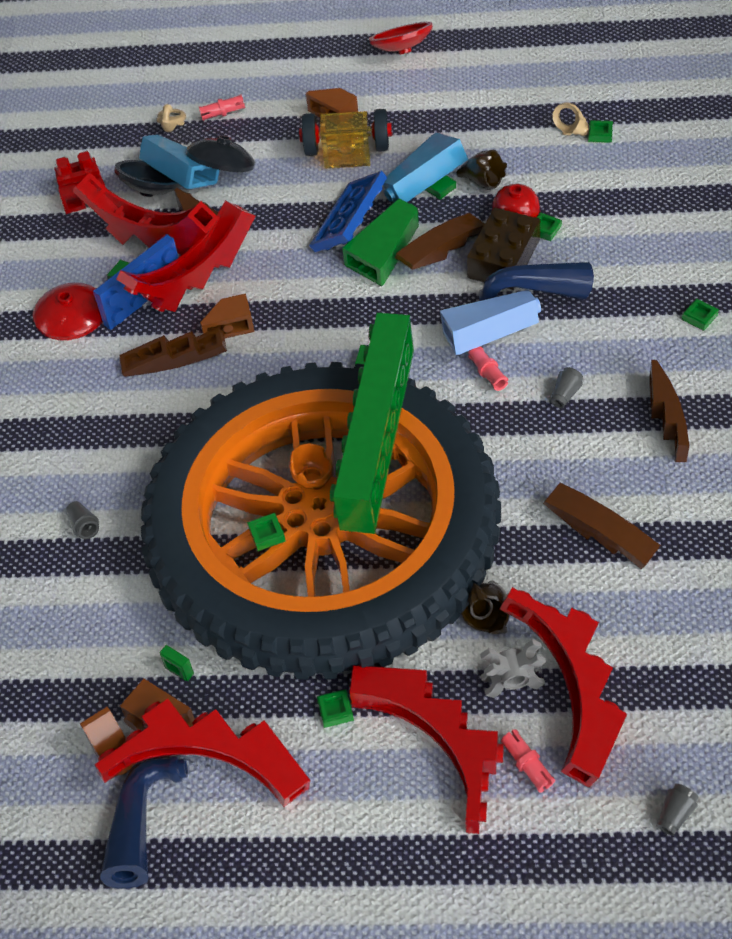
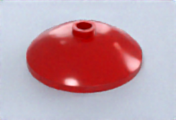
(401, 37)
(67, 312)

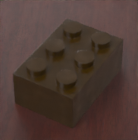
(503, 242)

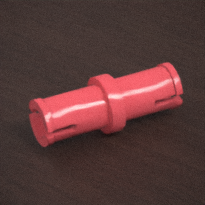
(222, 107)
(488, 368)
(528, 760)

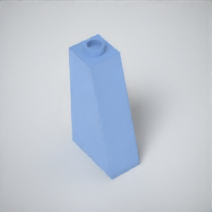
(488, 320)

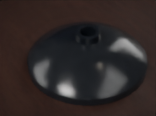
(221, 154)
(144, 178)

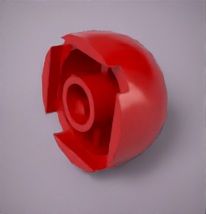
(517, 199)

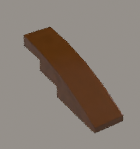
(436, 243)
(166, 355)
(667, 406)
(601, 523)

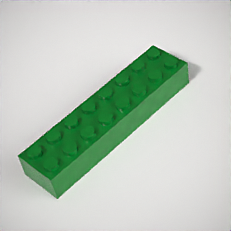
(373, 424)

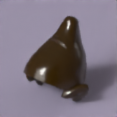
(484, 169)
(484, 608)

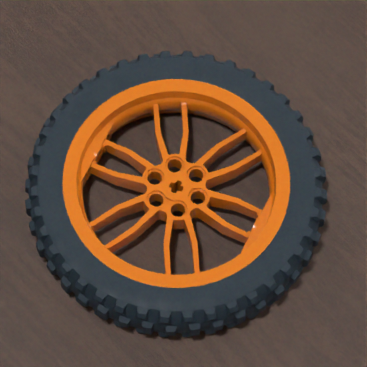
(334, 630)

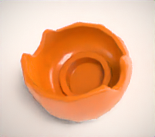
(310, 465)

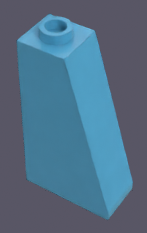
(173, 162)
(424, 167)

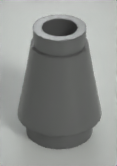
(566, 386)
(82, 520)
(677, 808)

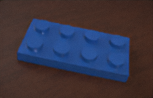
(348, 212)
(115, 302)

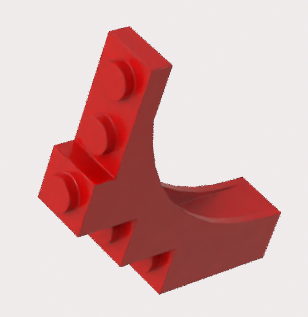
(148, 225)
(192, 269)
(409, 697)
(594, 720)
(167, 733)

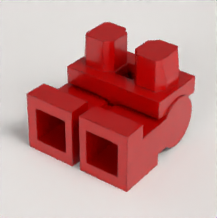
(70, 175)

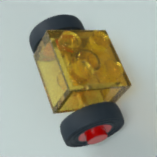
(345, 137)

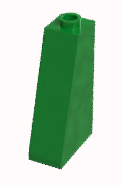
(375, 247)

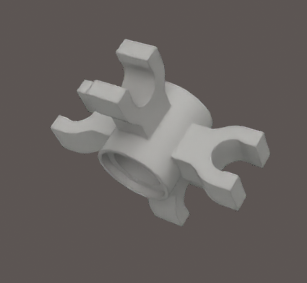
(513, 668)

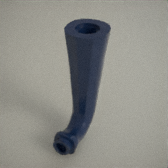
(564, 279)
(126, 850)

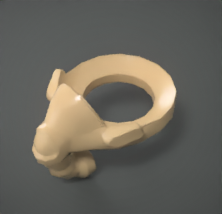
(170, 122)
(580, 125)

